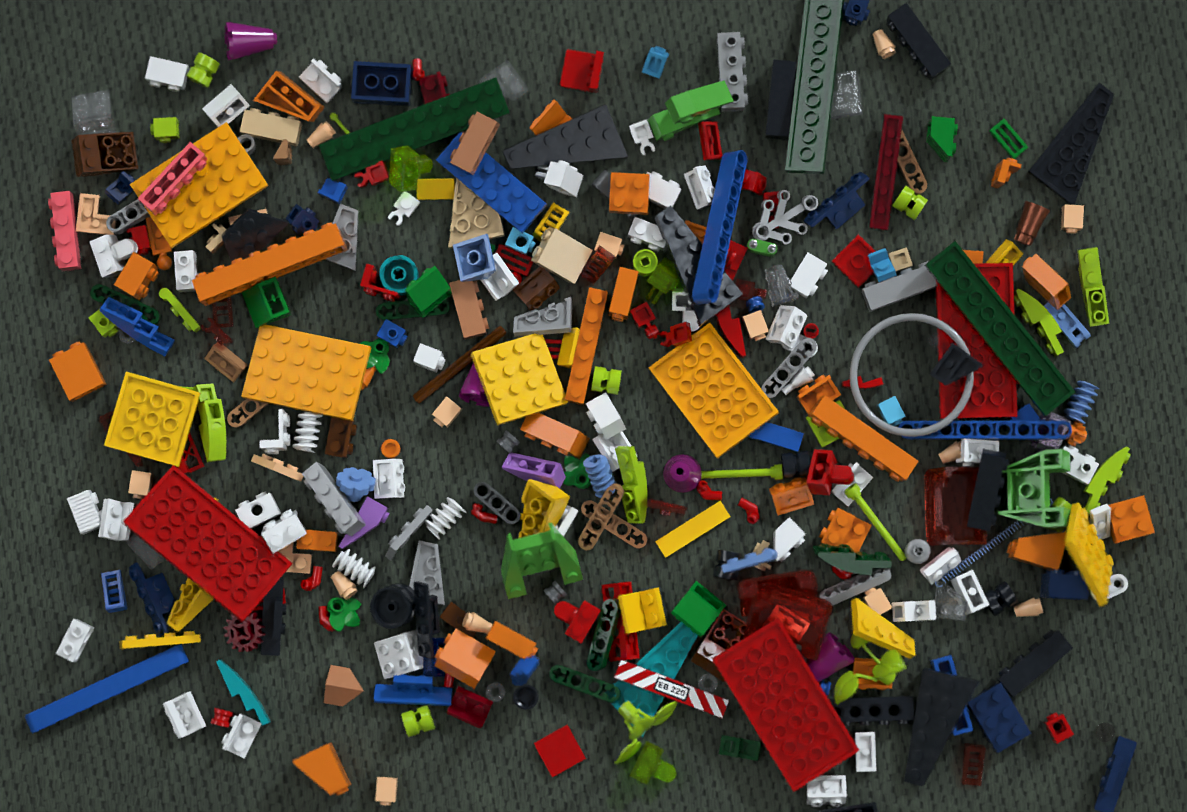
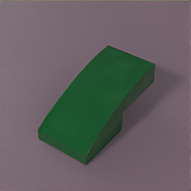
(740, 747)

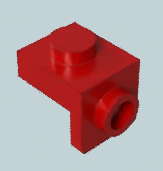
(754, 182)

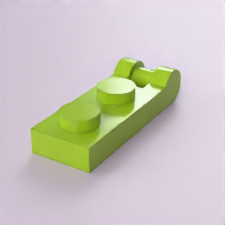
(178, 309)

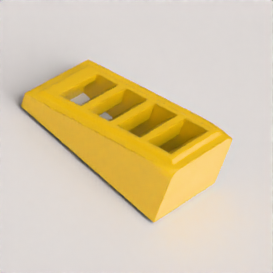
(537, 234)

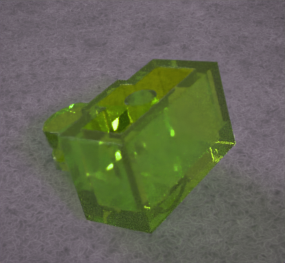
(406, 168)
(663, 278)
(650, 764)

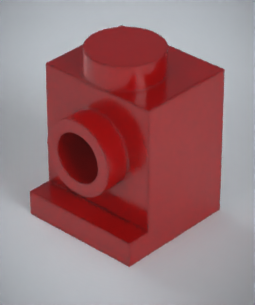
(141, 237)
(1064, 731)

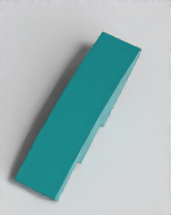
(238, 686)

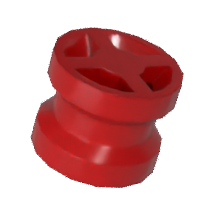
(221, 717)

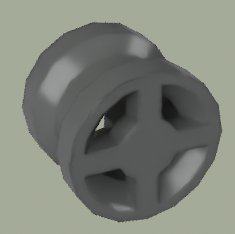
(508, 441)
(555, 592)

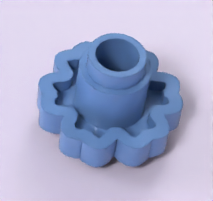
(355, 483)

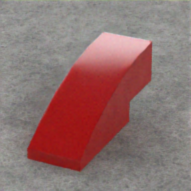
(731, 330)

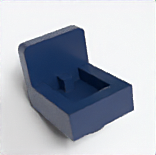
(121, 188)

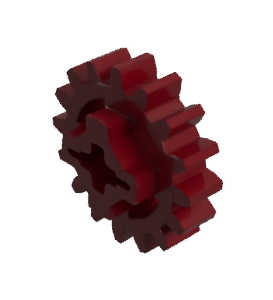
(252, 629)

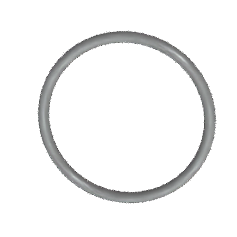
(854, 381)

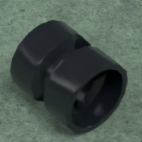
(795, 464)
(721, 558)
(1006, 597)
(526, 696)

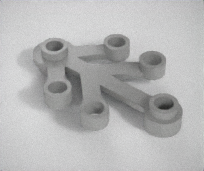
(781, 218)

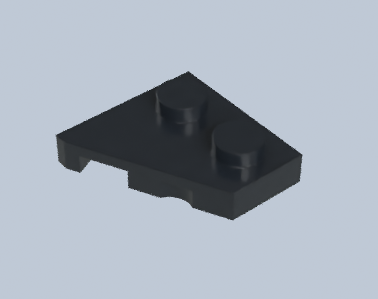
(954, 365)

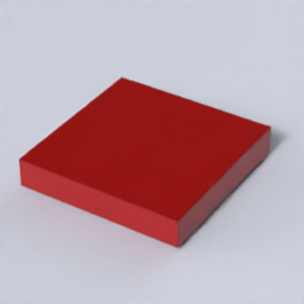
(854, 261)
(559, 750)

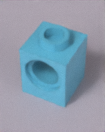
(516, 234)
(891, 411)

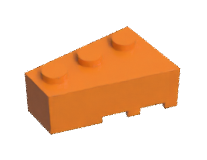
(289, 98)
(554, 434)

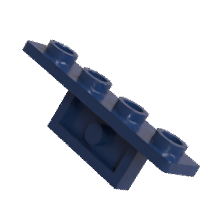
(840, 205)
(156, 596)
(1116, 771)

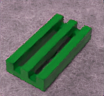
(1018, 151)

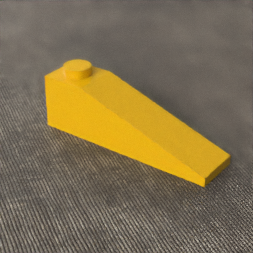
(541, 506)
(190, 603)

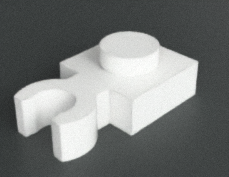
(641, 133)
(405, 206)

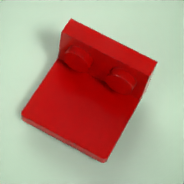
(582, 70)
(370, 277)

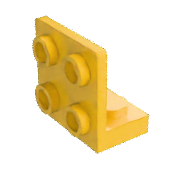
(642, 610)

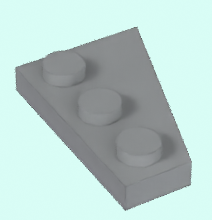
(347, 221)
(550, 320)
(408, 529)
(428, 569)

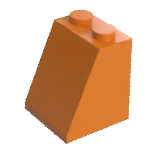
(1039, 551)
(325, 769)

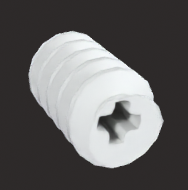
(307, 431)
(444, 517)
(355, 567)

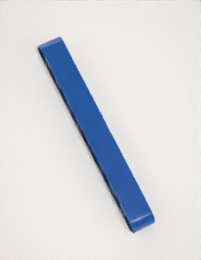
(719, 227)
(994, 430)
(106, 688)

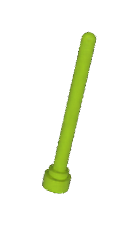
(775, 472)
(854, 493)

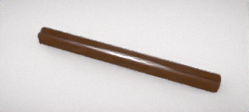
(458, 365)

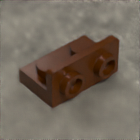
(536, 288)
(340, 437)

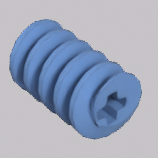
(1081, 401)
(599, 474)

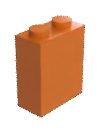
(1046, 281)
(623, 294)
(77, 371)
(512, 641)
(464, 658)

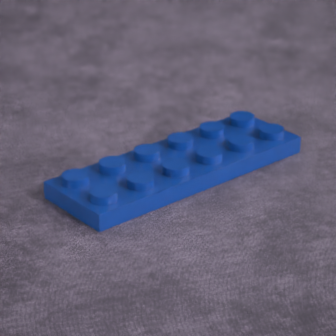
(497, 188)

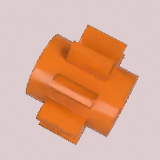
(1078, 434)

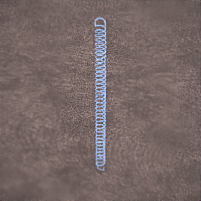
(971, 557)

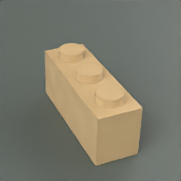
(270, 126)

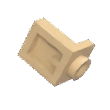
(214, 241)

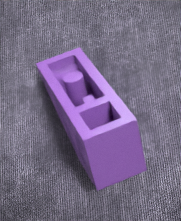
(535, 469)
(372, 514)

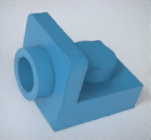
(655, 62)
(881, 265)

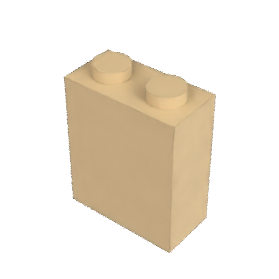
(561, 255)

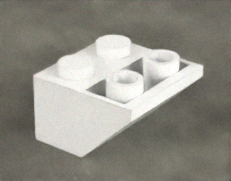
(786, 537)

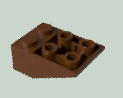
(104, 153)
(723, 634)

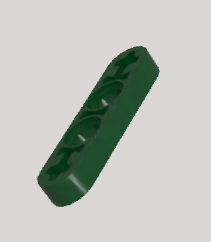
(125, 300)
(412, 312)
(601, 633)
(585, 682)

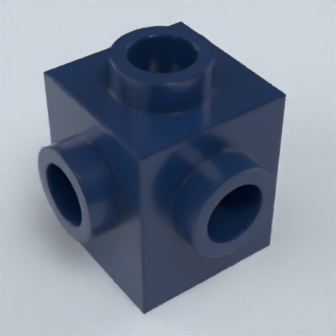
(854, 18)
(302, 219)

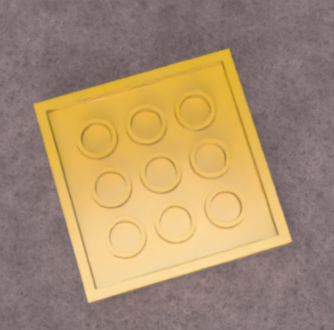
(519, 378)
(152, 419)
(1089, 553)

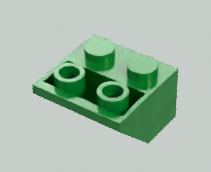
(940, 136)
(427, 291)
(266, 302)
(698, 609)

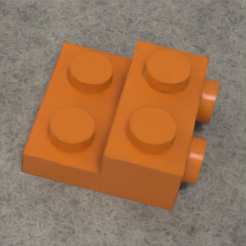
(845, 529)

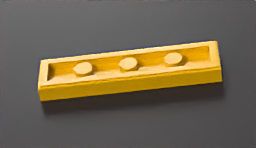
(692, 529)

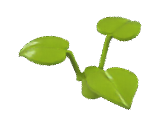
(884, 671)
(640, 725)

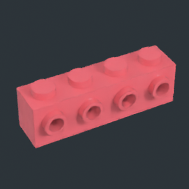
(173, 178)
(65, 231)

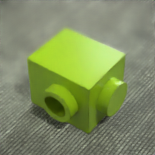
(165, 129)
(103, 324)

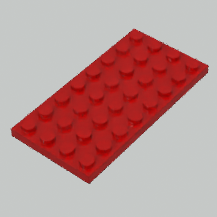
(993, 386)
(207, 543)
(785, 704)

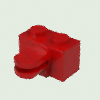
(734, 258)
(825, 472)
(578, 619)

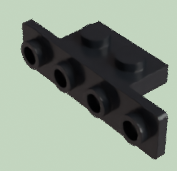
(426, 618)
(272, 619)

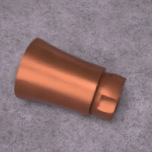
(1030, 222)

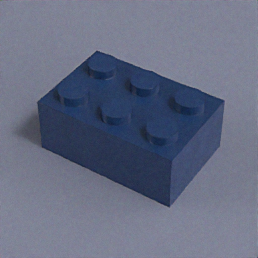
(381, 83)
(1063, 586)
(998, 717)

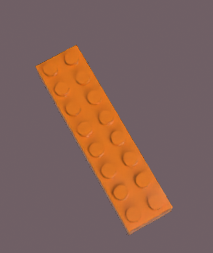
(271, 263)

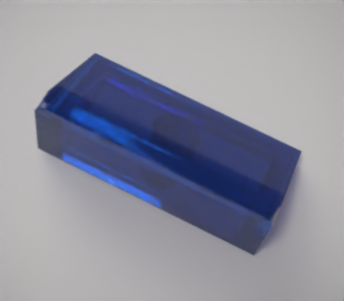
(428, 664)

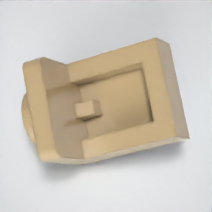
(759, 549)

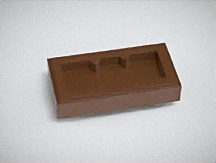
(454, 616)

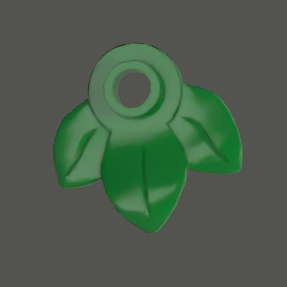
(378, 358)
(574, 470)
(345, 615)

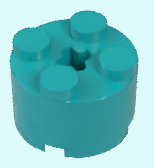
(395, 265)

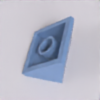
(474, 258)

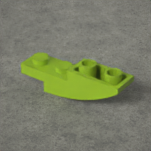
(1092, 286)
(1036, 313)
(213, 423)
(1108, 472)
(634, 483)

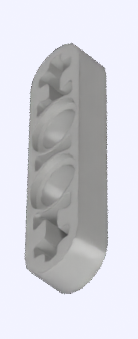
(786, 365)
(836, 594)

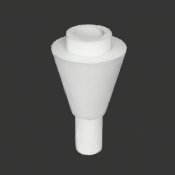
(801, 378)

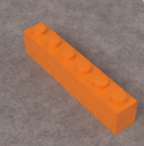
(586, 346)
(862, 438)

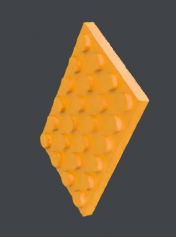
(214, 191)
(306, 372)
(713, 390)

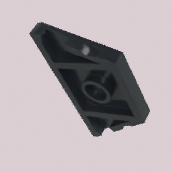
(251, 233)

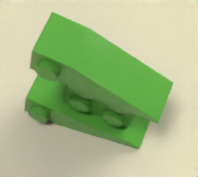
(689, 109)
(1030, 490)
(537, 554)

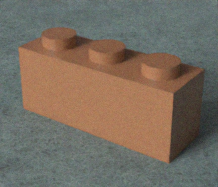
(474, 143)
(469, 308)

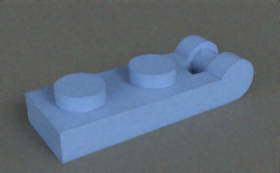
(1068, 323)
(750, 560)

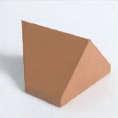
(341, 686)

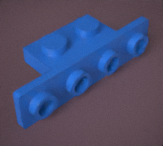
(413, 690)

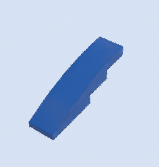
(131, 323)
(778, 436)
(523, 670)

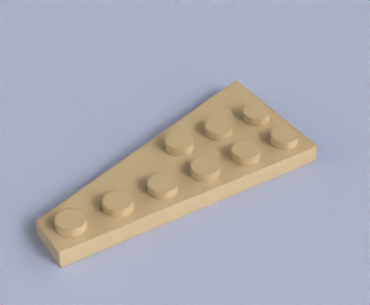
(472, 217)

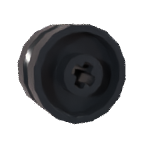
(393, 606)

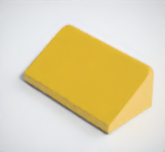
(435, 189)
(1006, 253)
(568, 348)

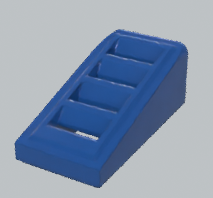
(122, 598)

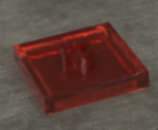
(666, 508)

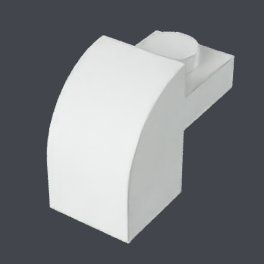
(914, 611)

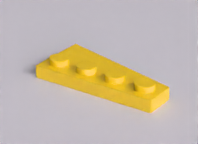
(879, 630)
(151, 640)

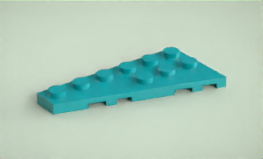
(664, 659)

